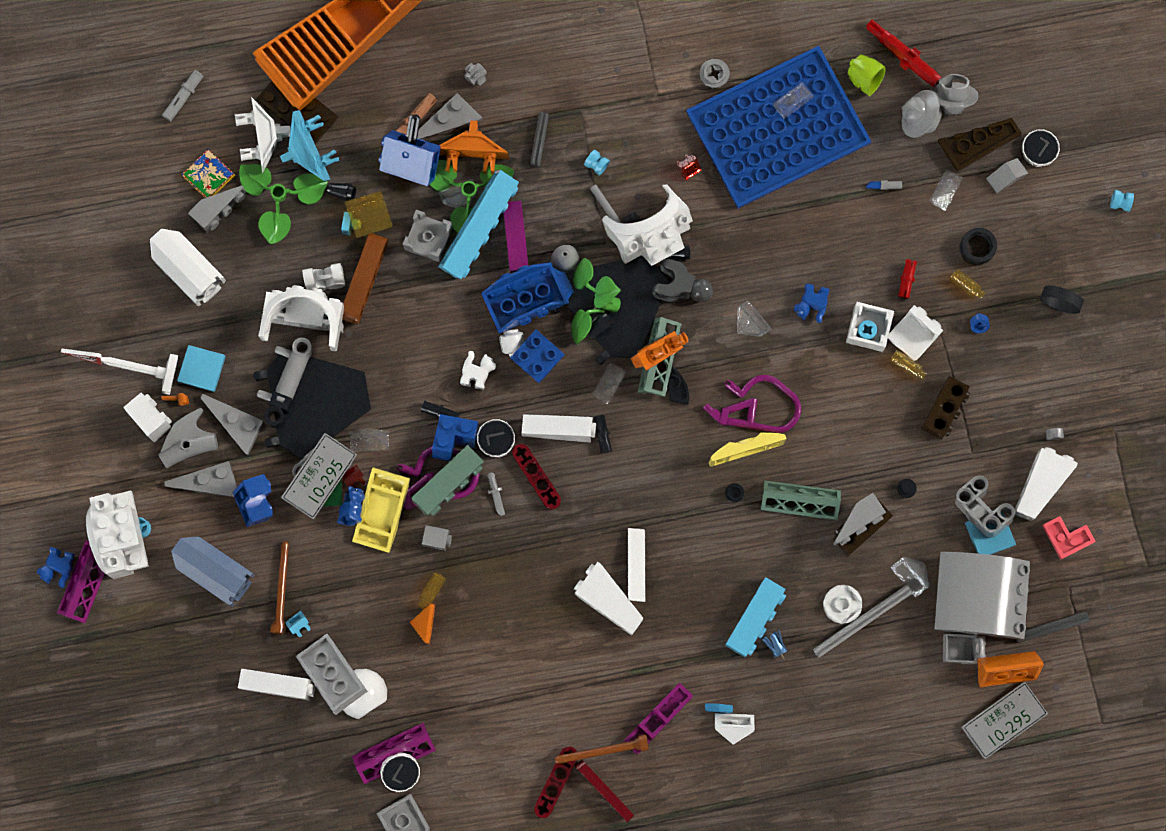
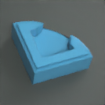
(718, 708)

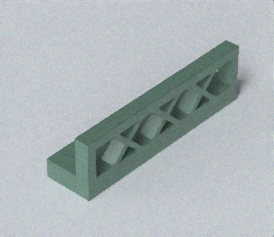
(648, 377)
(805, 494)

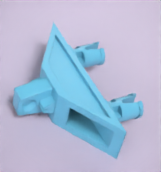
(302, 147)

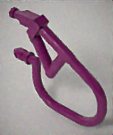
(723, 419)
(426, 478)

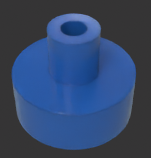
(979, 323)

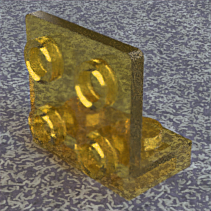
(368, 214)

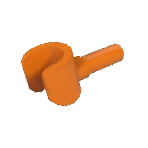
(181, 398)

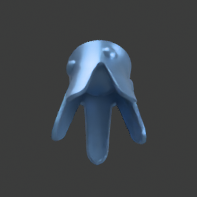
(778, 647)

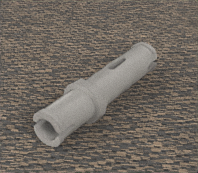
(182, 96)

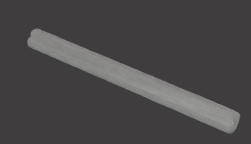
(862, 621)

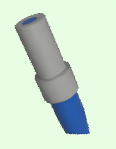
(884, 185)

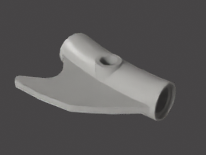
(183, 433)

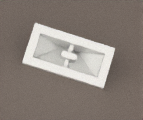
(734, 726)

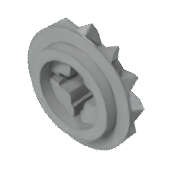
(718, 66)

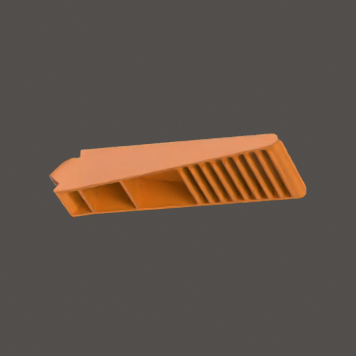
(326, 44)

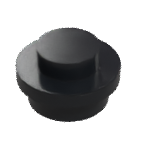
(906, 488)
(734, 492)

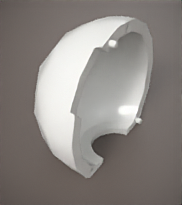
(373, 698)

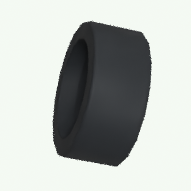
(989, 236)

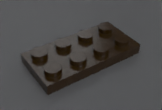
(278, 104)

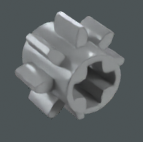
(475, 74)

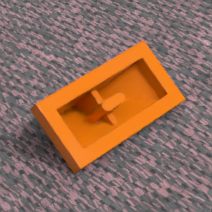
(424, 622)

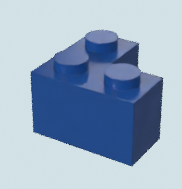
(450, 432)
(252, 500)

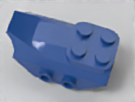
(526, 295)

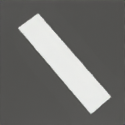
(636, 564)

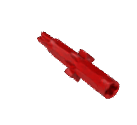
(909, 57)

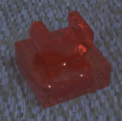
(689, 167)
(352, 475)

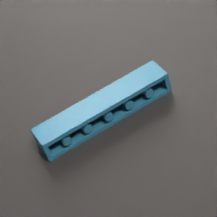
(478, 225)

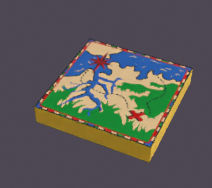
(208, 174)

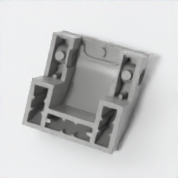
(982, 595)

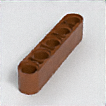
(364, 278)

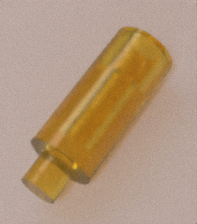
(967, 284)
(907, 365)
(431, 590)

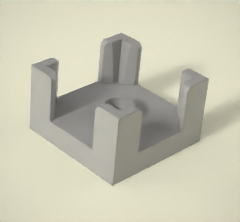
(428, 236)

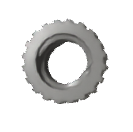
(1054, 434)

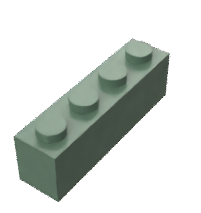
(447, 481)

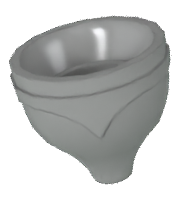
(565, 258)

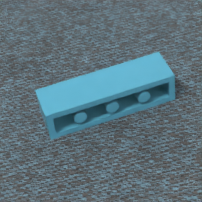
(755, 617)

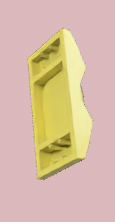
(747, 447)
(381, 510)

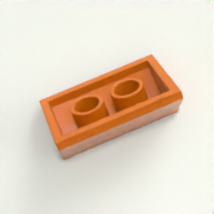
(1009, 669)

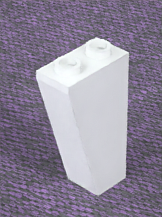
(559, 427)
(1043, 481)
(608, 599)
(276, 684)

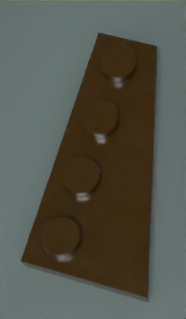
(973, 145)

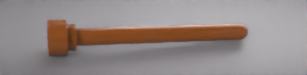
(278, 625)
(639, 743)

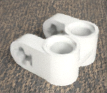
(329, 278)

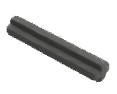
(539, 139)

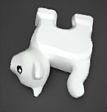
(476, 373)

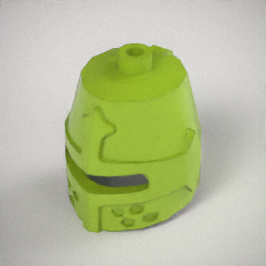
(866, 73)

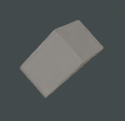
(1007, 175)

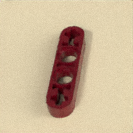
(538, 475)
(558, 783)
(601, 787)

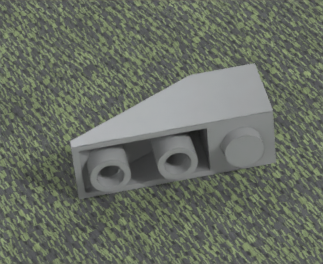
(213, 208)
(862, 514)

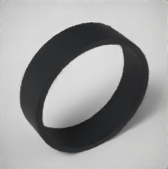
(1062, 299)

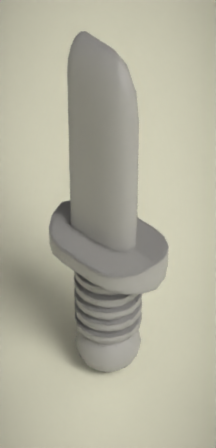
(496, 494)

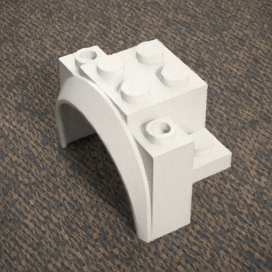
(655, 236)
(304, 310)
(114, 532)

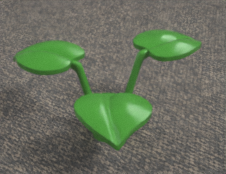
(444, 179)
(275, 225)
(604, 299)

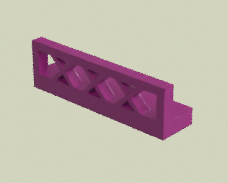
(78, 583)
(405, 741)

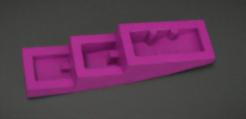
(515, 236)
(661, 715)

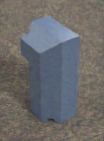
(211, 569)

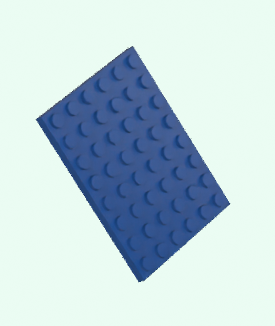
(763, 151)

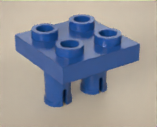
(537, 356)

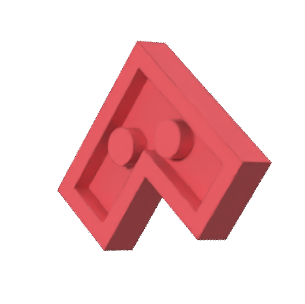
(1065, 542)

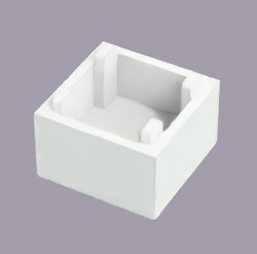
(882, 319)
(147, 417)

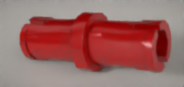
(907, 279)

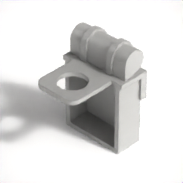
(963, 648)

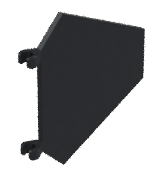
(636, 308)
(324, 402)

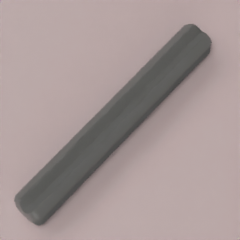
(1054, 626)

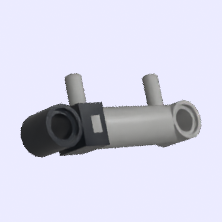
(282, 397)

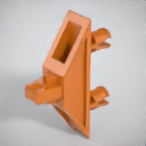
(474, 145)
(659, 350)

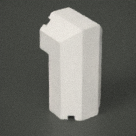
(185, 265)

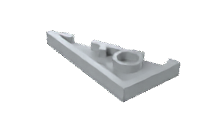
(452, 115)
(238, 424)
(213, 480)

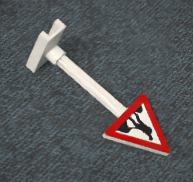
(166, 374)

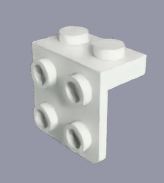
(915, 333)

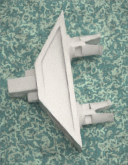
(267, 134)

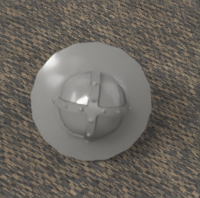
(955, 95)
(921, 114)

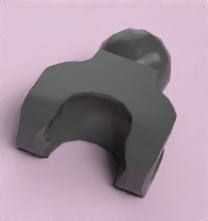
(683, 284)

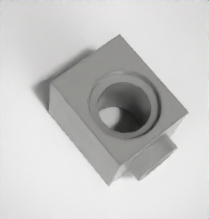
(436, 538)

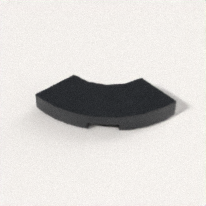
(676, 385)

